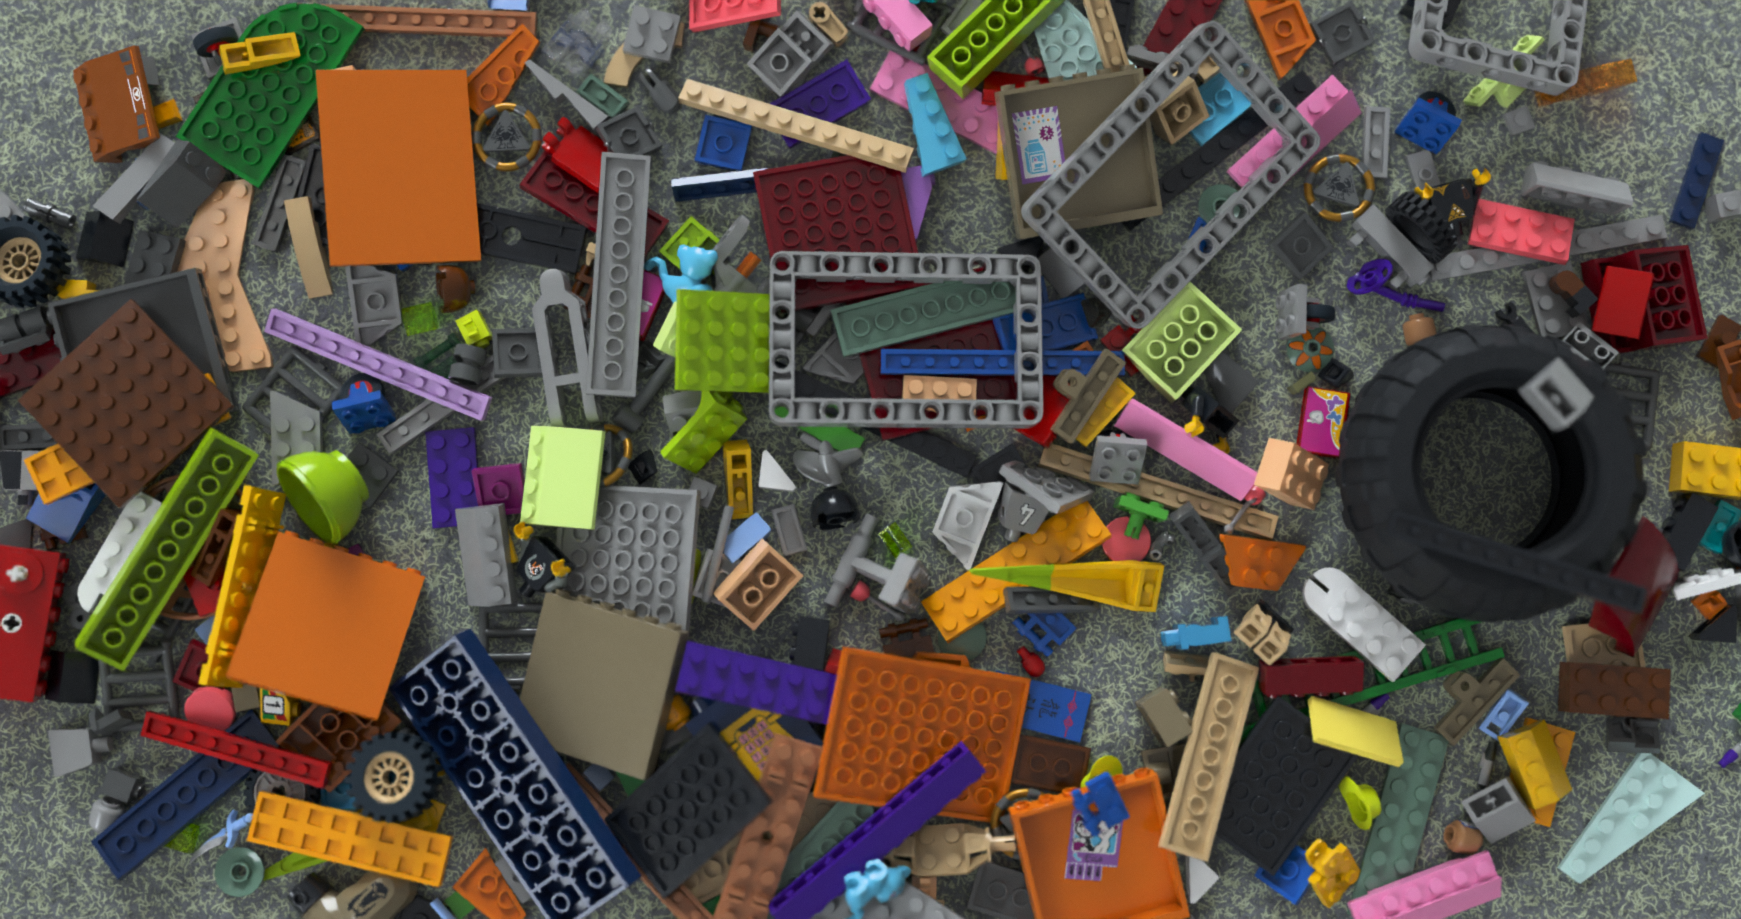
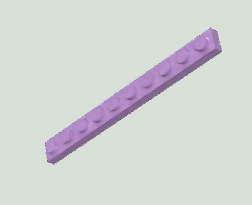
(378, 364)

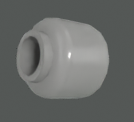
(105, 812)

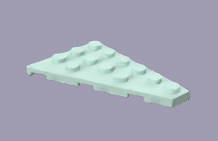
(1068, 43)

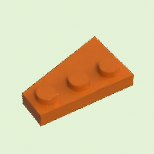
(488, 891)

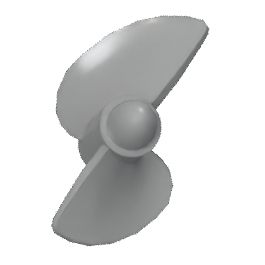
(825, 465)

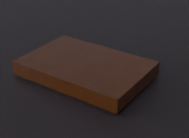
(1049, 764)

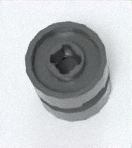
(467, 364)

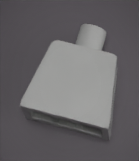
(76, 749)

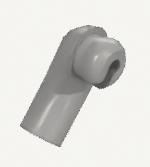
(1157, 546)

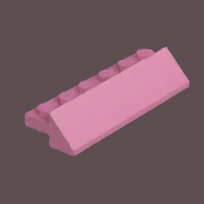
(1326, 110)
(1186, 451)
(1433, 892)

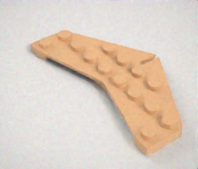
(216, 247)

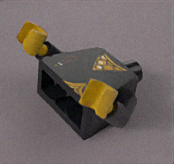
(1456, 198)
(1211, 413)

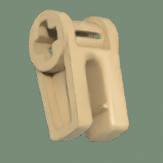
(829, 25)

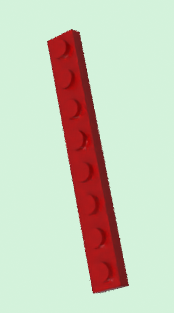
(236, 749)

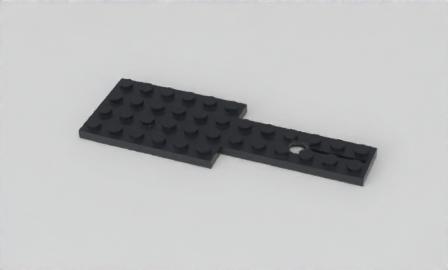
(491, 223)

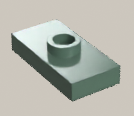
(602, 96)

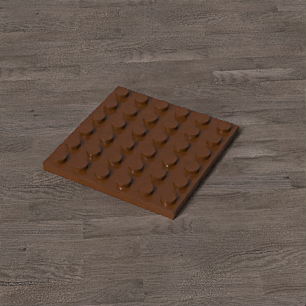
(126, 403)

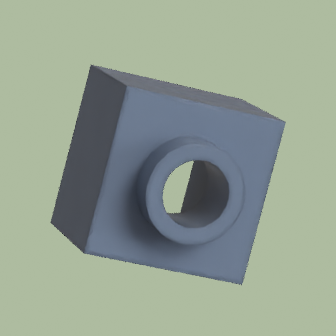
(598, 776)

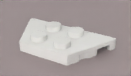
(965, 518)
(1714, 580)

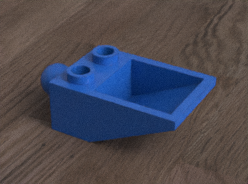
(66, 515)

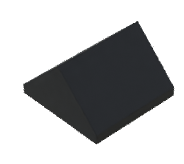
(104, 239)
(72, 677)

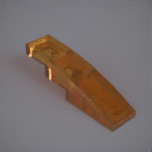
(1594, 81)

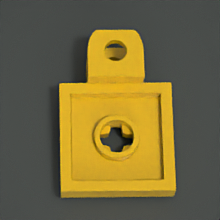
(1333, 871)

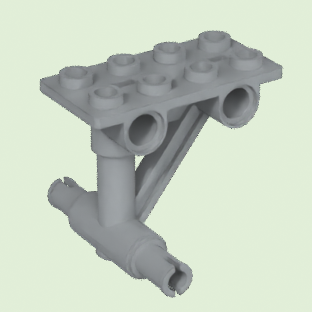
(900, 584)

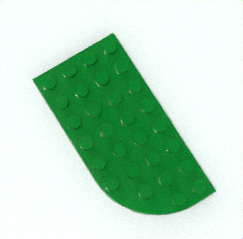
(256, 113)

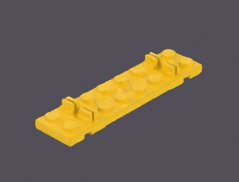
(249, 553)

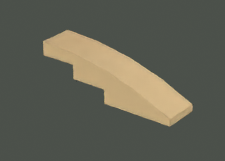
(308, 247)

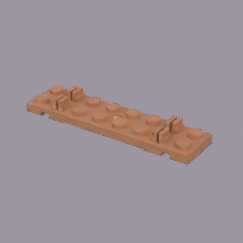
(758, 861)

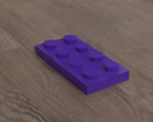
(826, 97)
(451, 483)

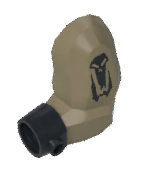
(369, 898)

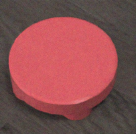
(1123, 547)
(211, 708)

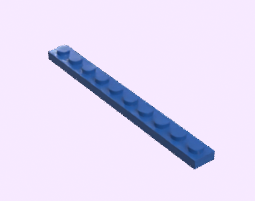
(982, 362)

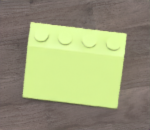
(1181, 342)
(562, 477)

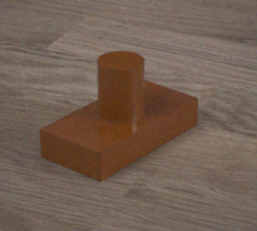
(757, 28)
(1722, 332)

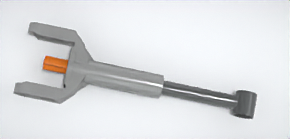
(726, 280)

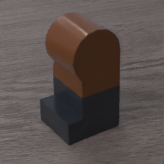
(1573, 291)

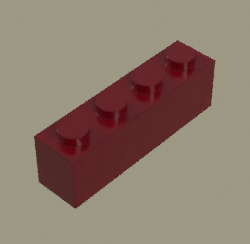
(1311, 676)

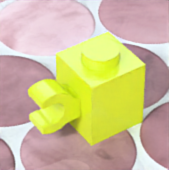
(474, 329)

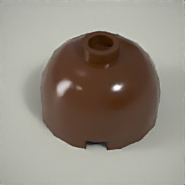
(454, 288)

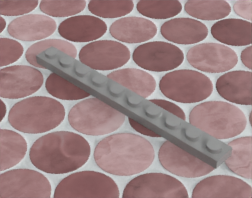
(1582, 242)

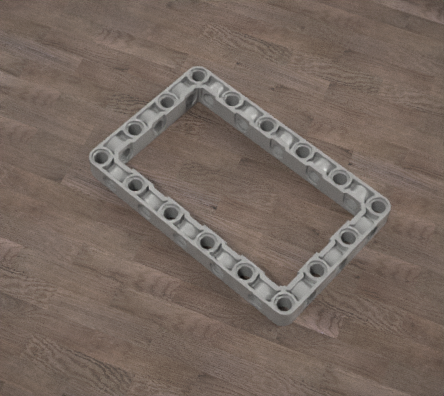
(1498, 64)
(1121, 125)
(907, 267)

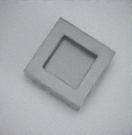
(1518, 121)

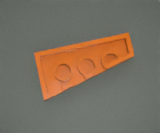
(500, 71)

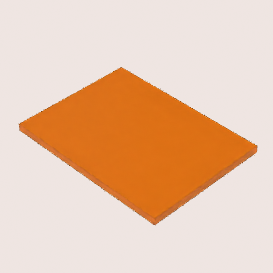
(397, 167)
(904, 714)

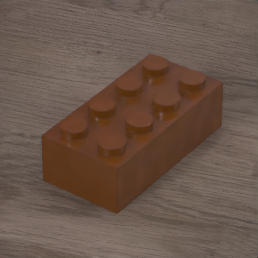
(1614, 690)

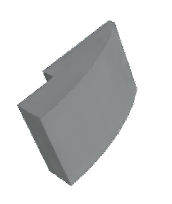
(790, 53)

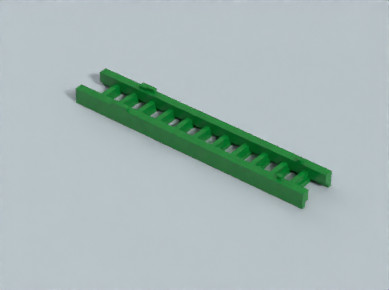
(1406, 679)

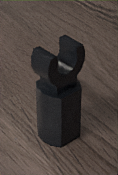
(1512, 318)

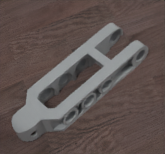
(557, 290)

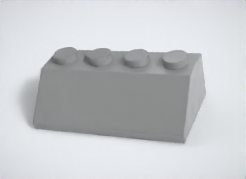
(1575, 189)
(486, 555)

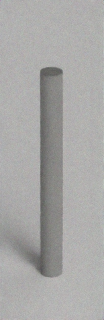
(717, 554)

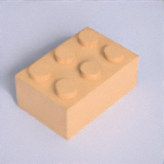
(1291, 474)
(757, 584)

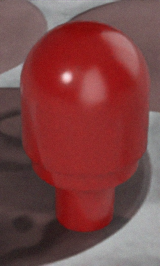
(1031, 662)

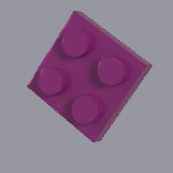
(500, 485)

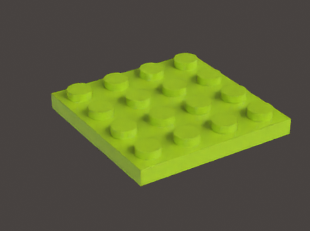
(722, 341)

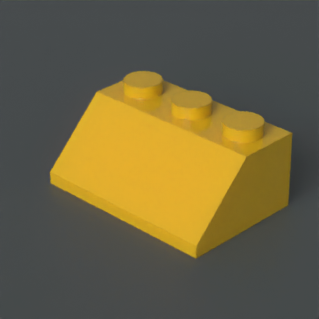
(1535, 764)

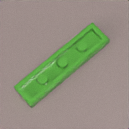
(839, 437)

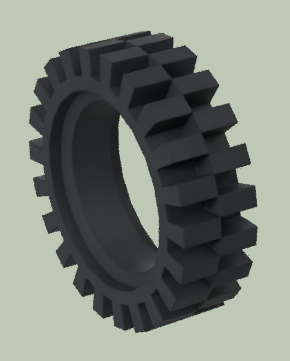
(1422, 226)

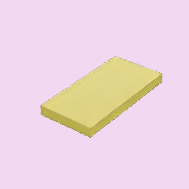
(1355, 731)

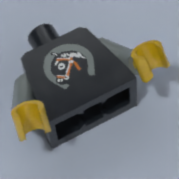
(541, 563)

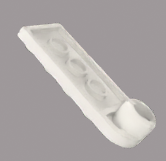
(116, 549)
(1361, 622)

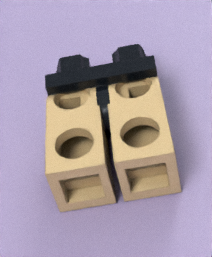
(1267, 626)

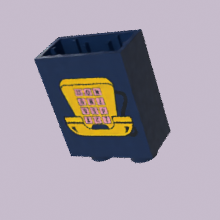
(749, 729)

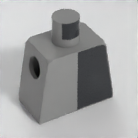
(16, 475)

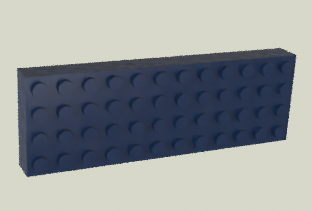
(514, 780)

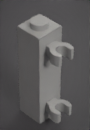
(1392, 246)

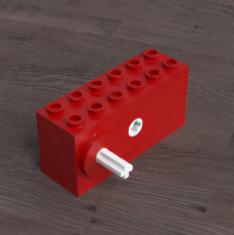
(30, 595)

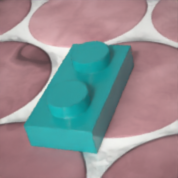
(1724, 517)

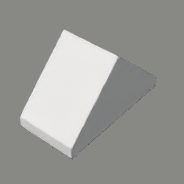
(773, 476)
(1198, 879)

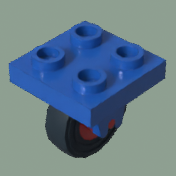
(1429, 121)
(363, 404)

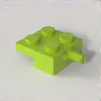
(689, 234)

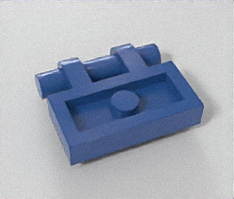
(1054, 624)
(1107, 800)

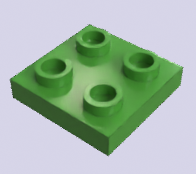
(1139, 512)

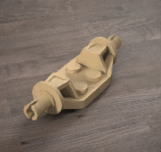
(947, 849)

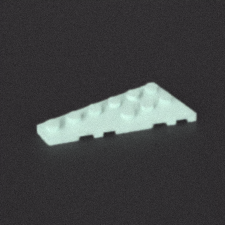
(1635, 807)

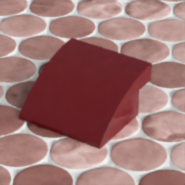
(1674, 302)
(1647, 563)

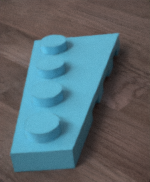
(934, 134)

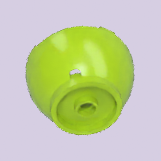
(323, 492)

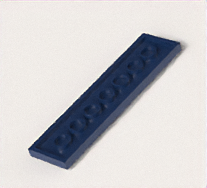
(175, 803)

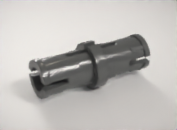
(45, 212)

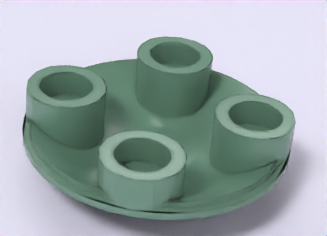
(969, 643)

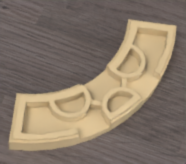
(623, 65)

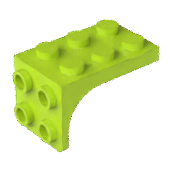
(706, 431)

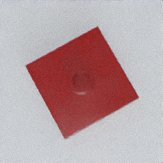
(204, 597)

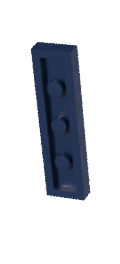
(1696, 180)
(714, 185)

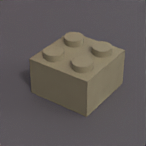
(1164, 716)

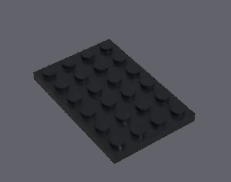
(1278, 786)
(688, 810)

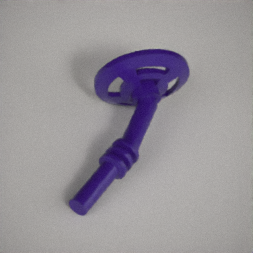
(1374, 282)

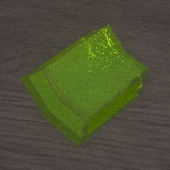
(419, 318)
(898, 536)
(185, 840)

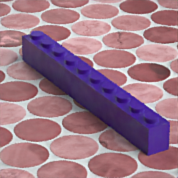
(878, 834)

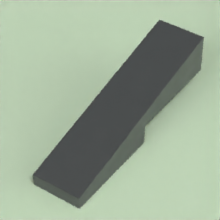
(1204, 544)

